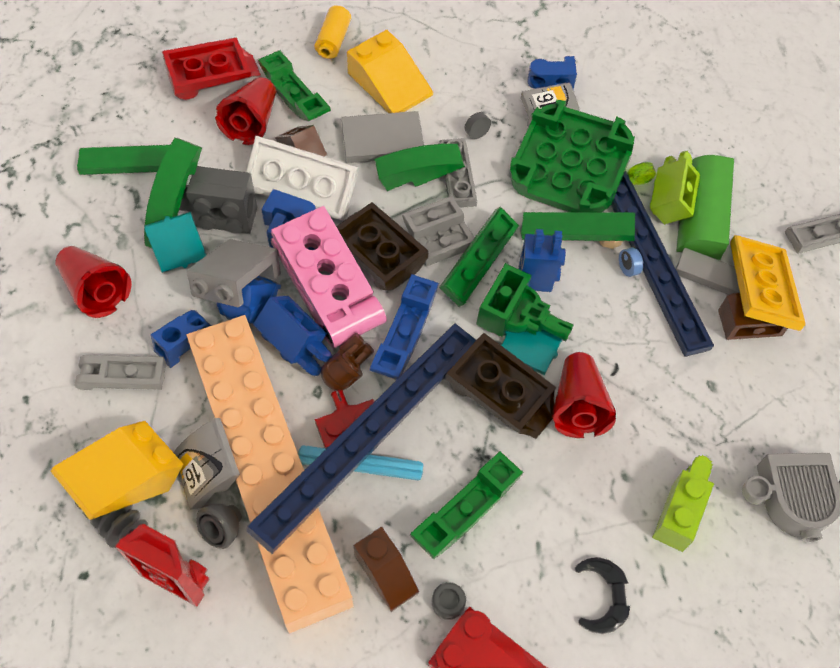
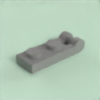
(120, 372)

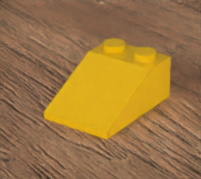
(388, 73)
(119, 470)

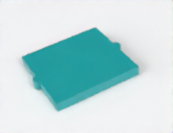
(175, 241)
(533, 350)

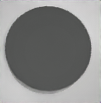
(477, 125)
(448, 600)

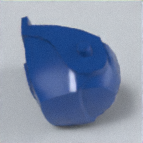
(254, 297)

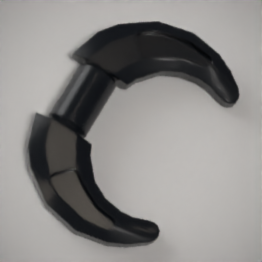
(616, 577)

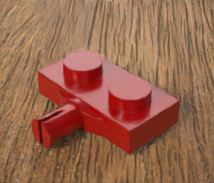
(334, 424)

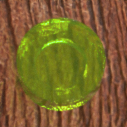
(641, 173)

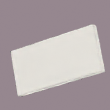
(302, 175)

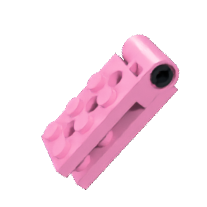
(339, 319)

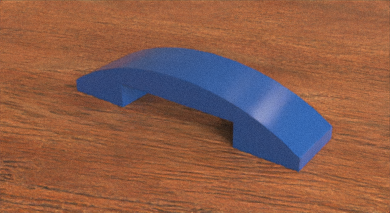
(406, 328)

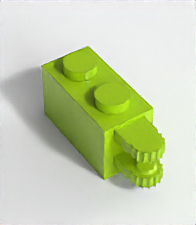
(675, 189)
(685, 505)

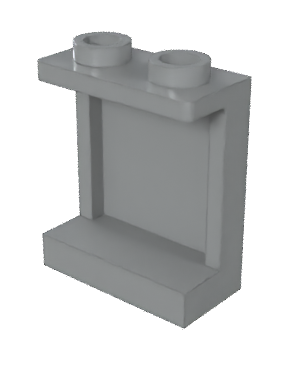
(229, 269)

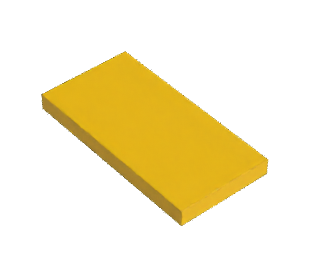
(766, 283)

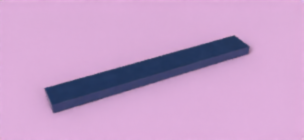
(662, 275)

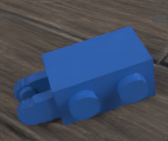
(542, 259)
(293, 333)

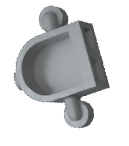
(797, 492)

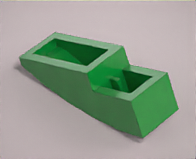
(418, 164)

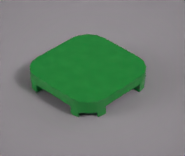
(571, 159)

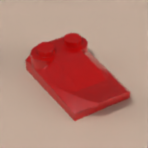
(207, 66)
(160, 562)
(480, 644)

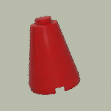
(247, 111)
(93, 281)
(582, 399)

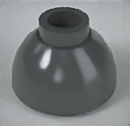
(218, 524)

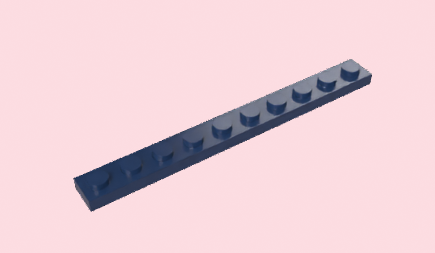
(358, 441)

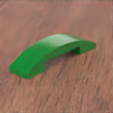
(291, 88)
(170, 181)
(467, 507)

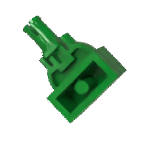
(518, 308)

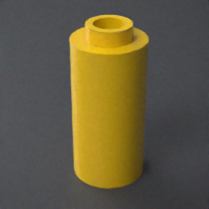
(332, 32)

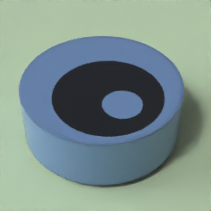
(630, 262)

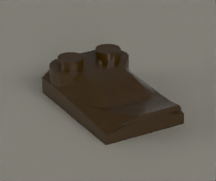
(382, 247)
(504, 386)

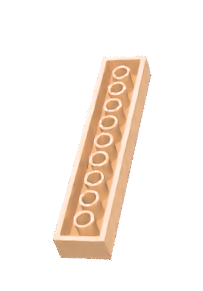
(305, 566)

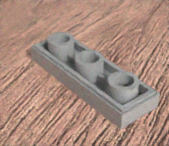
(460, 182)

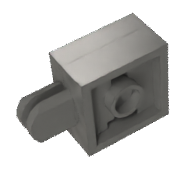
(221, 199)

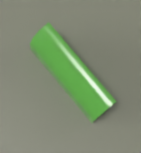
(710, 225)

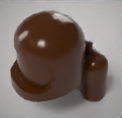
(344, 366)

